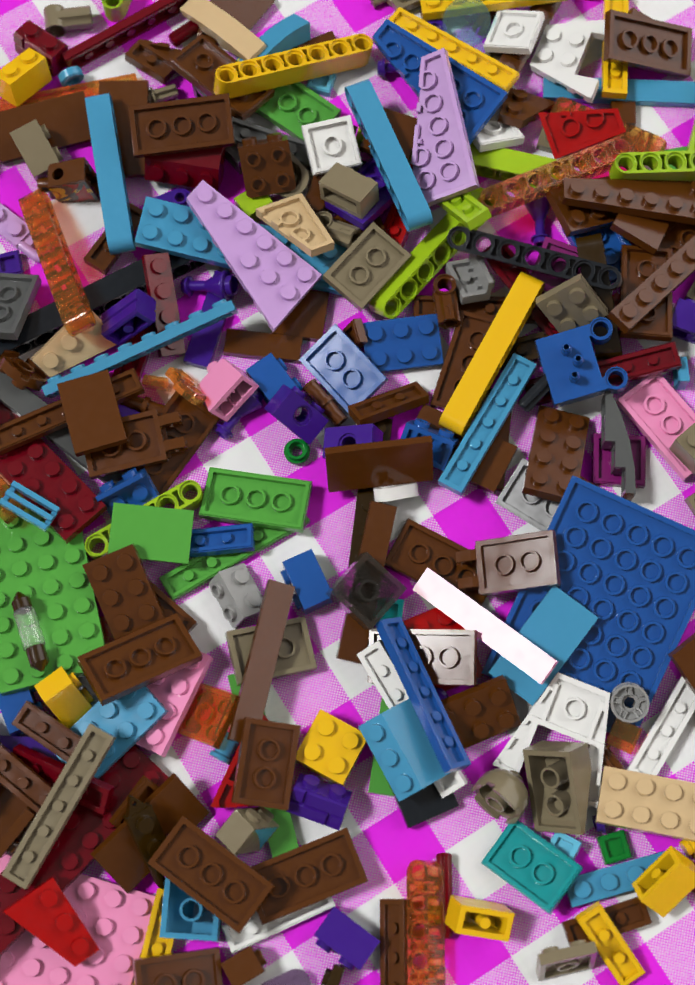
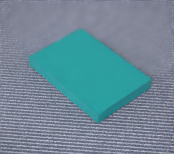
(532, 866)

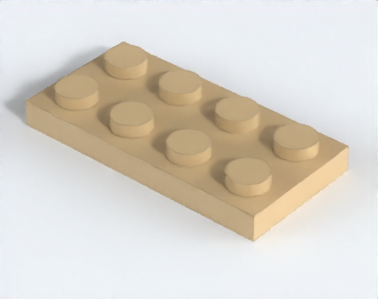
(647, 803)

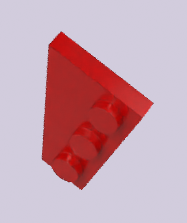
(579, 130)
(54, 922)

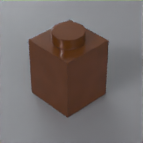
(244, 966)

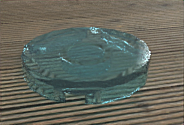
(467, 21)

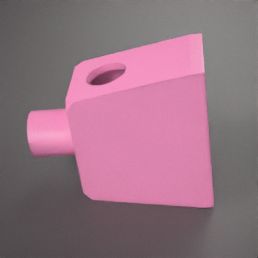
(226, 388)

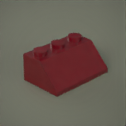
(187, 168)

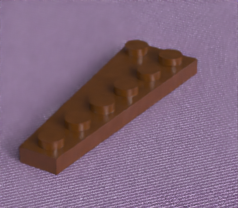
(642, 198)

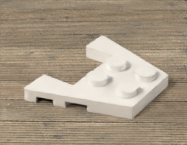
(563, 52)

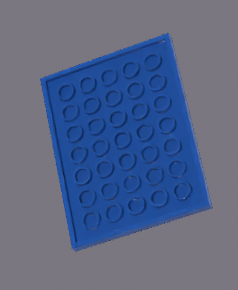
(628, 572)

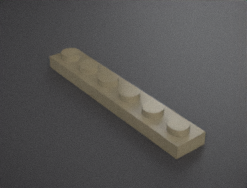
(58, 806)

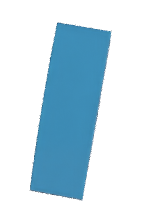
(285, 35)

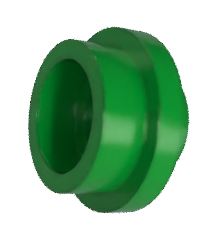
(297, 444)

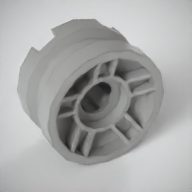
(640, 705)

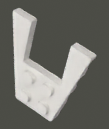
(569, 709)

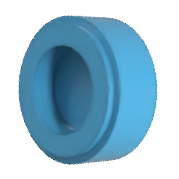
(71, 76)

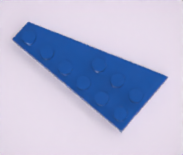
(476, 95)

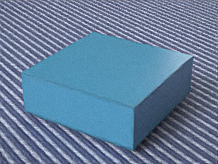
(681, 376)

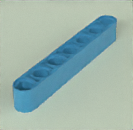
(388, 155)
(110, 174)

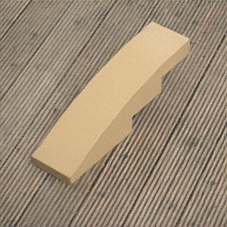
(224, 28)

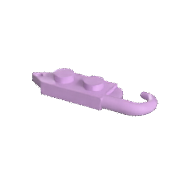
(16, 233)

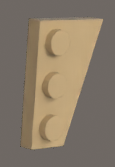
(298, 224)
(67, 351)

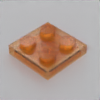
(209, 716)

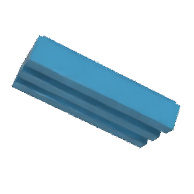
(15, 486)

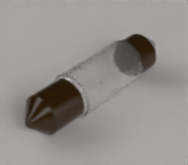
(30, 631)

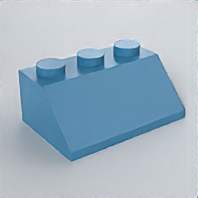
(402, 750)
(185, 917)

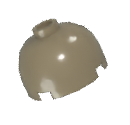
(502, 794)

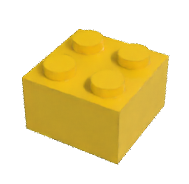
(331, 748)

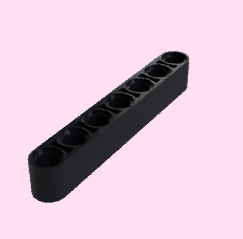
(522, 253)

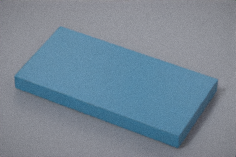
(557, 629)

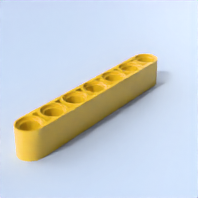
(293, 66)
(491, 354)

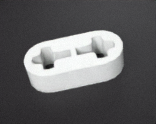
(395, 492)

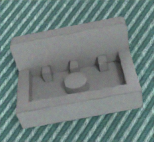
(472, 279)
(236, 594)

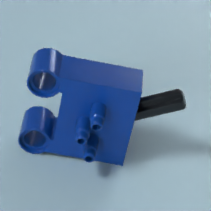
(572, 367)

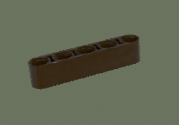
(592, 248)

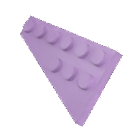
(261, 263)

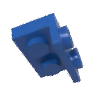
(442, 440)
(133, 489)

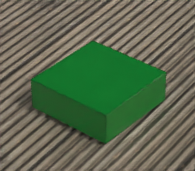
(613, 847)

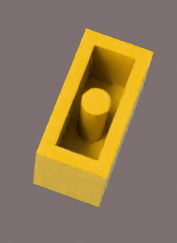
(24, 77)
(64, 696)
(666, 881)
(479, 918)

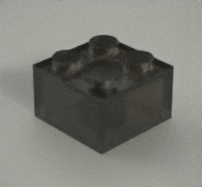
(366, 591)

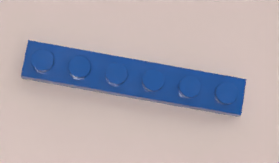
(423, 695)

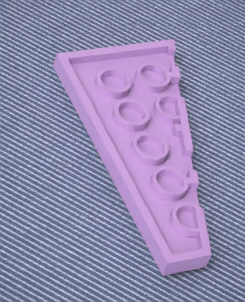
(440, 141)

